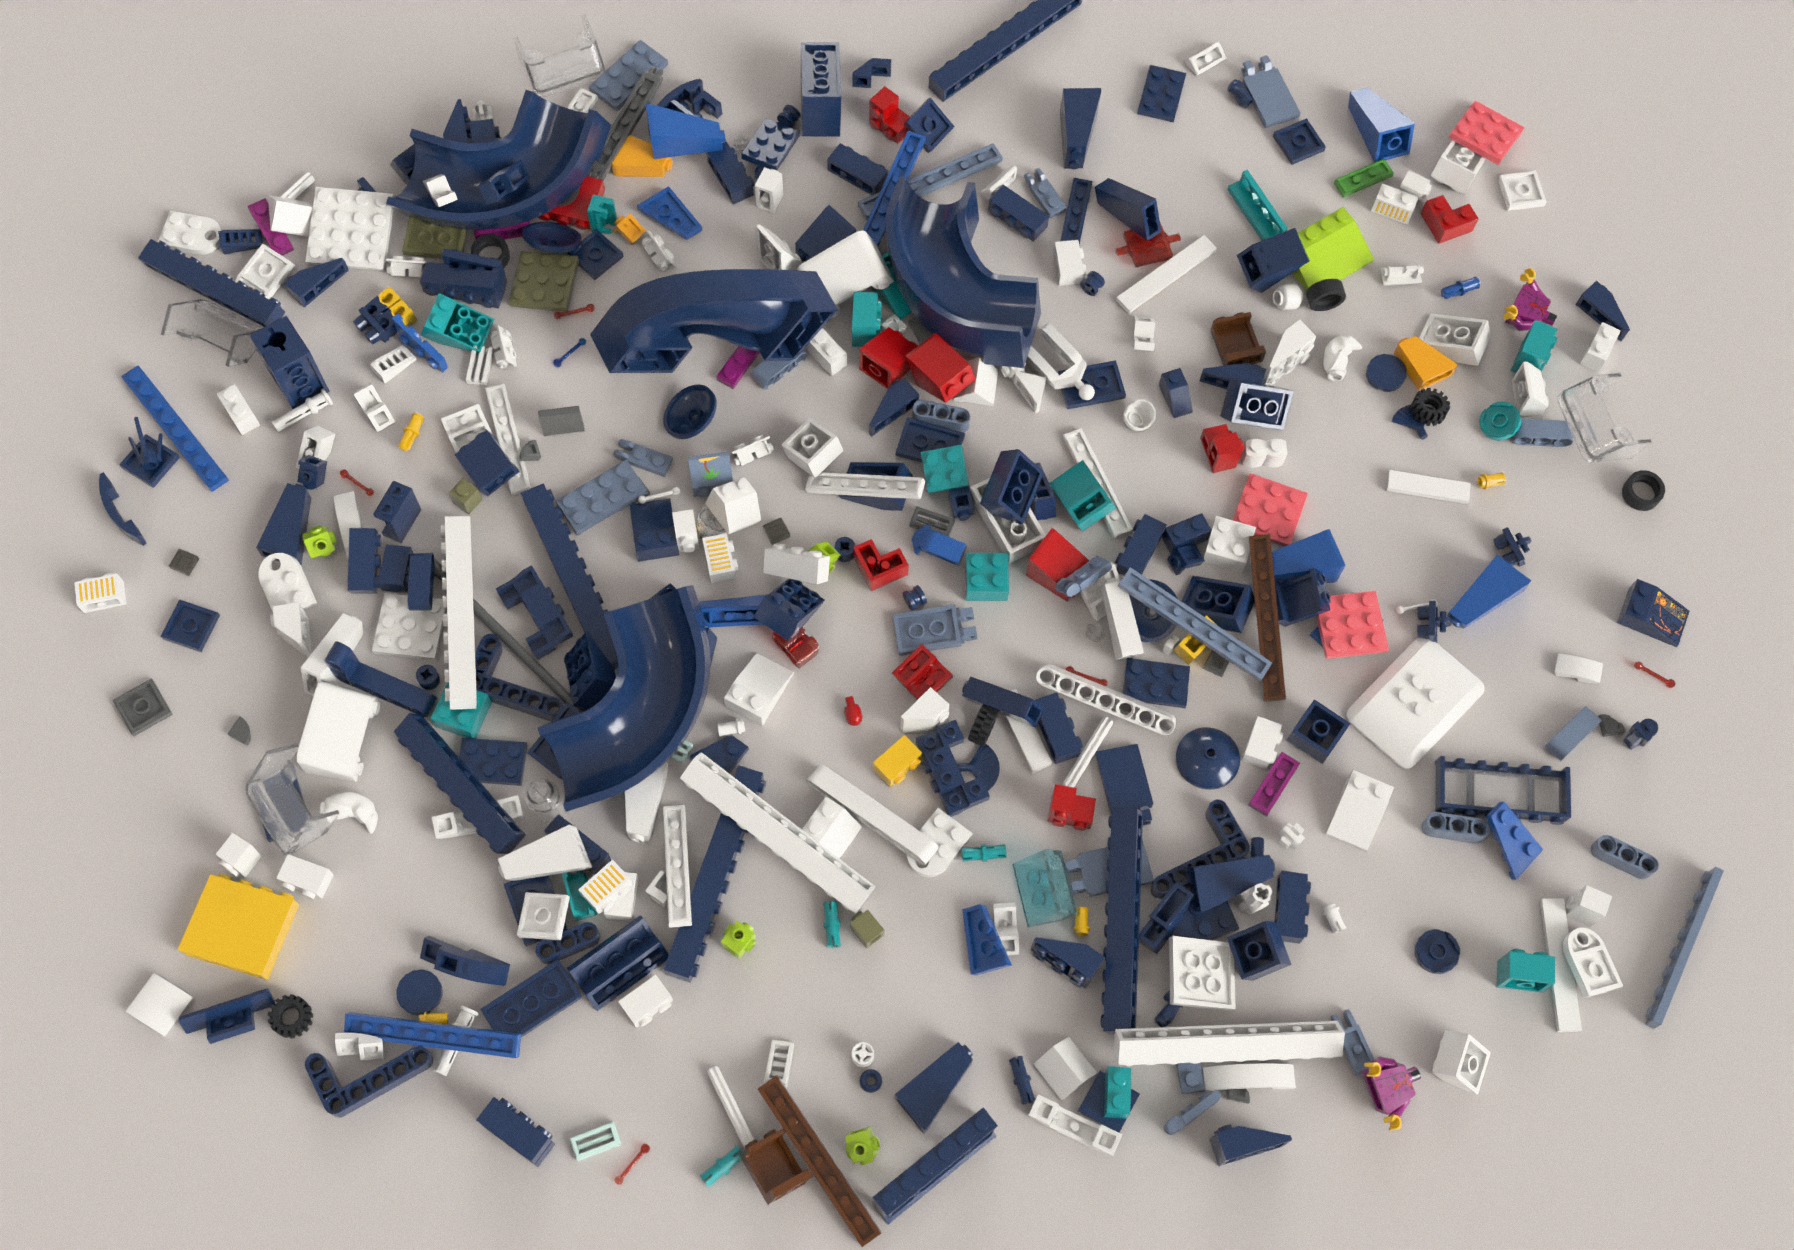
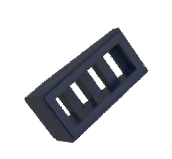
(232, 235)

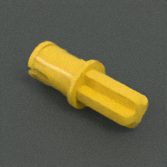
(411, 432)

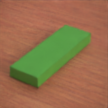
(1363, 178)

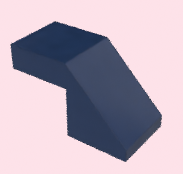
(874, 67)

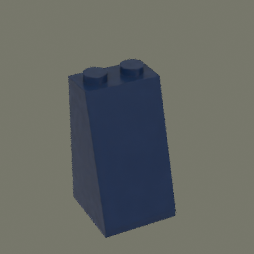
(1077, 120)

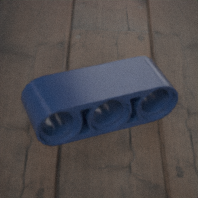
(421, 581)
(579, 944)

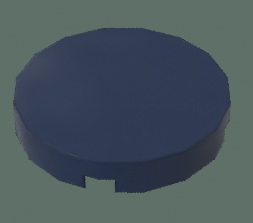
(1386, 372)
(1437, 951)
(419, 992)

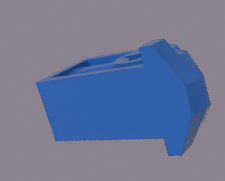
(938, 545)

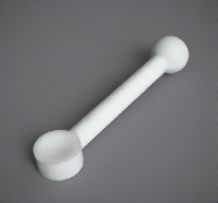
(642, 499)
(1400, 609)

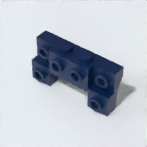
(538, 601)
(944, 771)

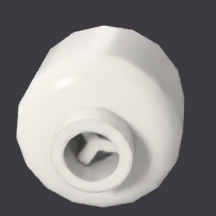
(1287, 297)

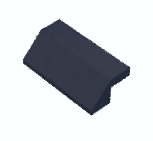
(618, 962)

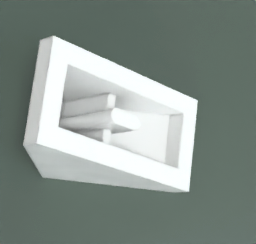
(1031, 388)

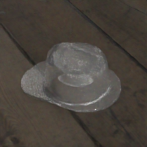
(708, 524)
(545, 800)

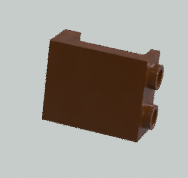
(1237, 340)
(773, 1166)

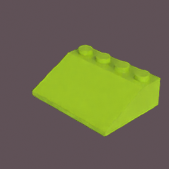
(1333, 248)

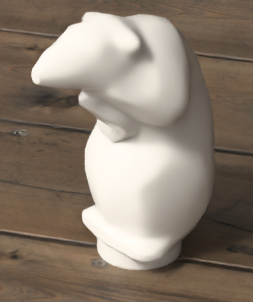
(1336, 356)
(352, 805)

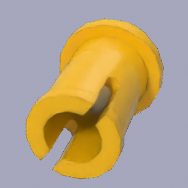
(1485, 481)
(1081, 922)
(435, 1018)

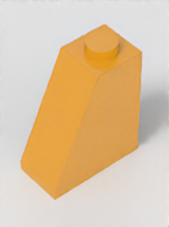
(637, 160)
(1423, 362)

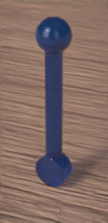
(557, 362)

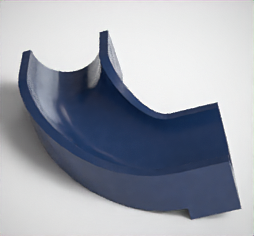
(549, 139)
(949, 283)
(747, 307)
(649, 706)

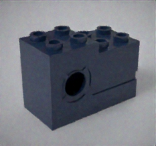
(820, 89)
(289, 361)

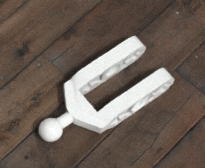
(1072, 376)

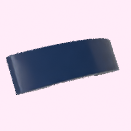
(683, 92)
(108, 494)

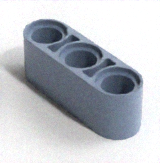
(772, 371)
(935, 409)
(1543, 433)
(1573, 733)
(1464, 823)
(1634, 855)

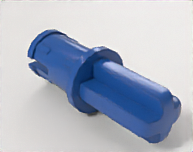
(1460, 288)

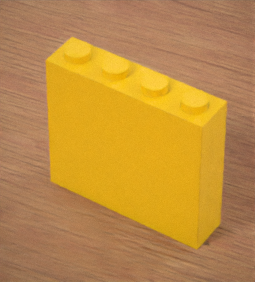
(239, 926)

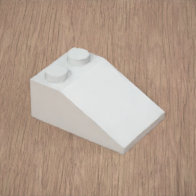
(1457, 167)
(774, 252)
(1457, 337)
(757, 689)
(1359, 810)

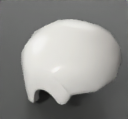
(1139, 415)

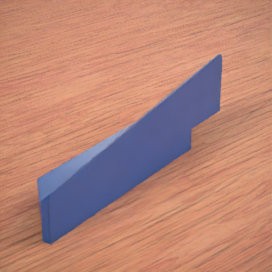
(731, 611)

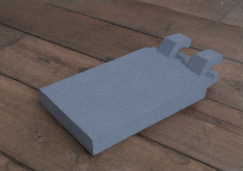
(1269, 93)
(933, 628)
(1095, 874)

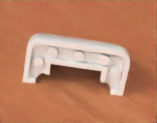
(850, 267)
(335, 732)

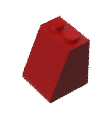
(885, 357)
(939, 368)
(1053, 561)

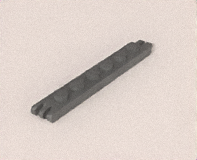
(627, 120)

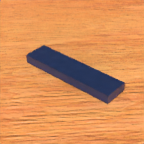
(1076, 210)

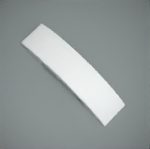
(347, 515)
(455, 825)
(1248, 1076)
(1074, 1126)

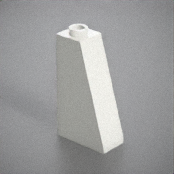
(1121, 621)
(315, 670)
(643, 804)
(547, 856)

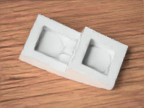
(1578, 667)
(366, 1045)

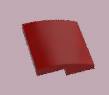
(921, 672)

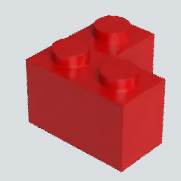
(886, 115)
(1445, 222)
(1221, 447)
(879, 569)
(1071, 809)

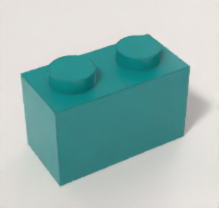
(1117, 1092)

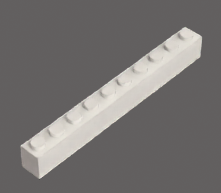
(459, 614)
(777, 832)
(1228, 1043)

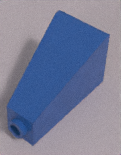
(1381, 125)
(681, 133)
(1314, 551)
(1490, 590)

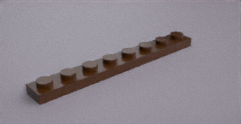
(1267, 616)
(819, 1161)

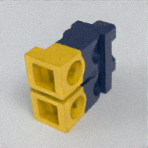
(379, 316)

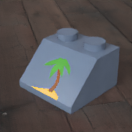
(709, 472)

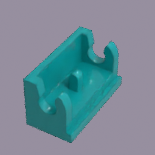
(601, 212)
(580, 907)

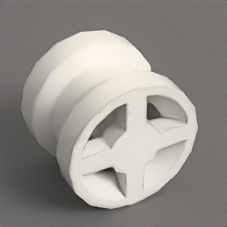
(862, 1049)

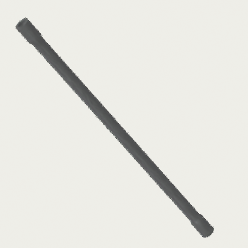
(515, 647)

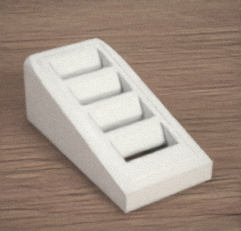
(390, 372)
(784, 1076)

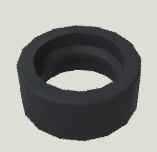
(492, 240)
(1326, 294)
(1653, 481)

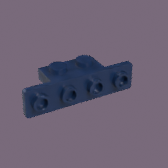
(229, 1017)

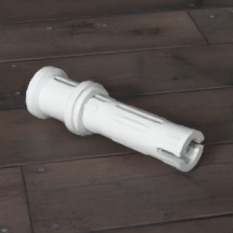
(310, 406)
(447, 1057)

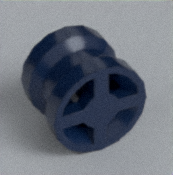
(789, 116)
(1092, 283)
(846, 554)
(914, 597)
(429, 682)

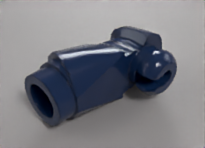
(1240, 93)
(1168, 1013)

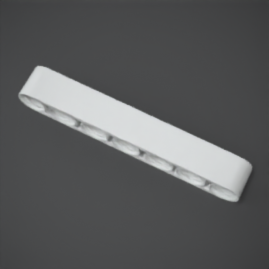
(1117, 699)
(873, 814)

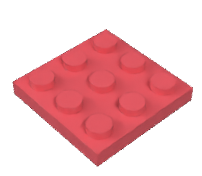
(1486, 132)
(1270, 508)
(1352, 626)

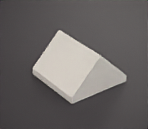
(290, 216)
(983, 388)
(1064, 1068)

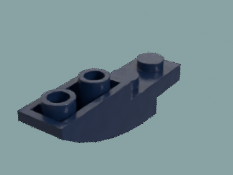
(464, 964)

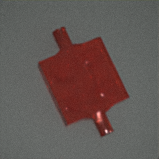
(1150, 251)

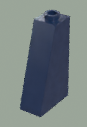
(1130, 207)
(287, 524)
(1003, 700)
(1226, 879)
(932, 1087)

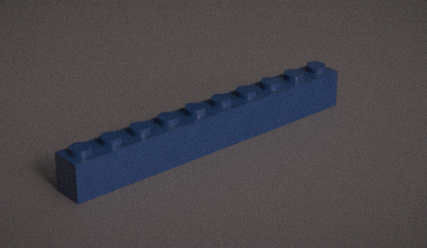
(998, 45)
(570, 567)
(710, 886)
(1123, 920)

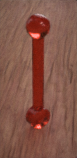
(590, 308)
(344, 474)
(1103, 681)
(1669, 683)
(644, 1150)

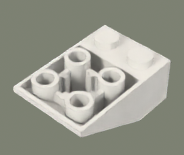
(1292, 349)

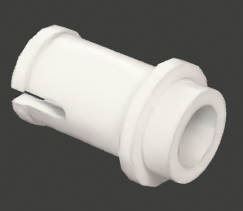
(731, 727)
(1334, 917)

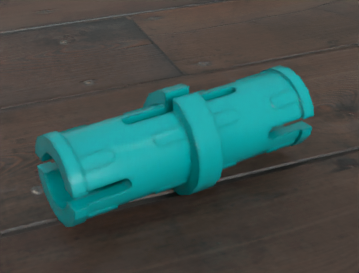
(983, 852)
(832, 924)
(721, 1166)

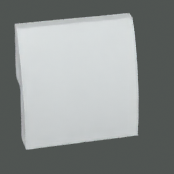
(465, 426)
(1094, 597)
(159, 1004)

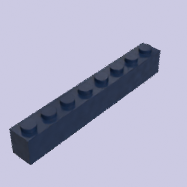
(211, 284)
(459, 784)

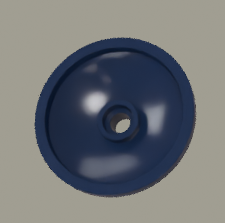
(551, 237)
(690, 411)
(1152, 627)
(1205, 770)

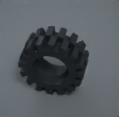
(1426, 414)
(983, 725)
(278, 1010)

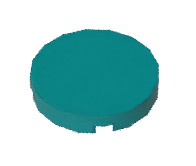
(1500, 421)

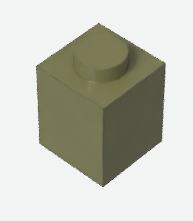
(465, 496)
(866, 928)

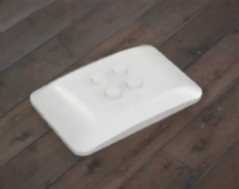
(1414, 702)

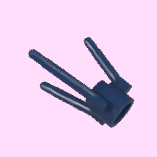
(148, 458)

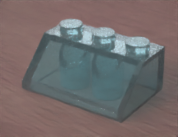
(1044, 888)

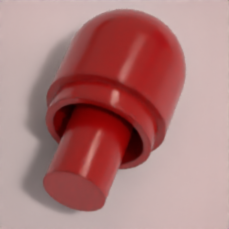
(852, 712)

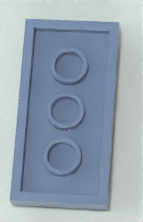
(621, 78)
(601, 497)

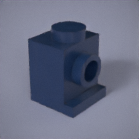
(311, 472)
(963, 498)

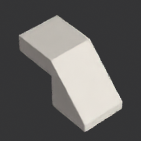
(439, 190)
(1144, 333)
(373, 407)
(1006, 925)

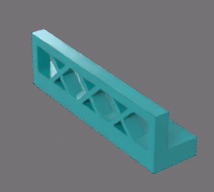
(1256, 207)

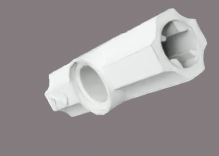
(1255, 898)

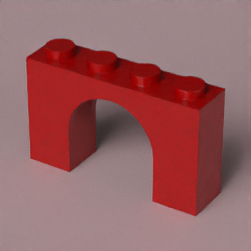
(576, 211)

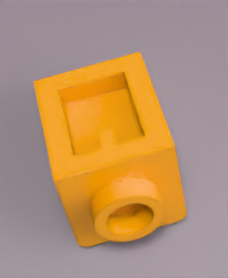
(629, 228)

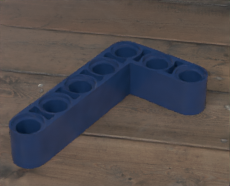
(349, 670)
(507, 689)
(1225, 850)
(366, 1082)

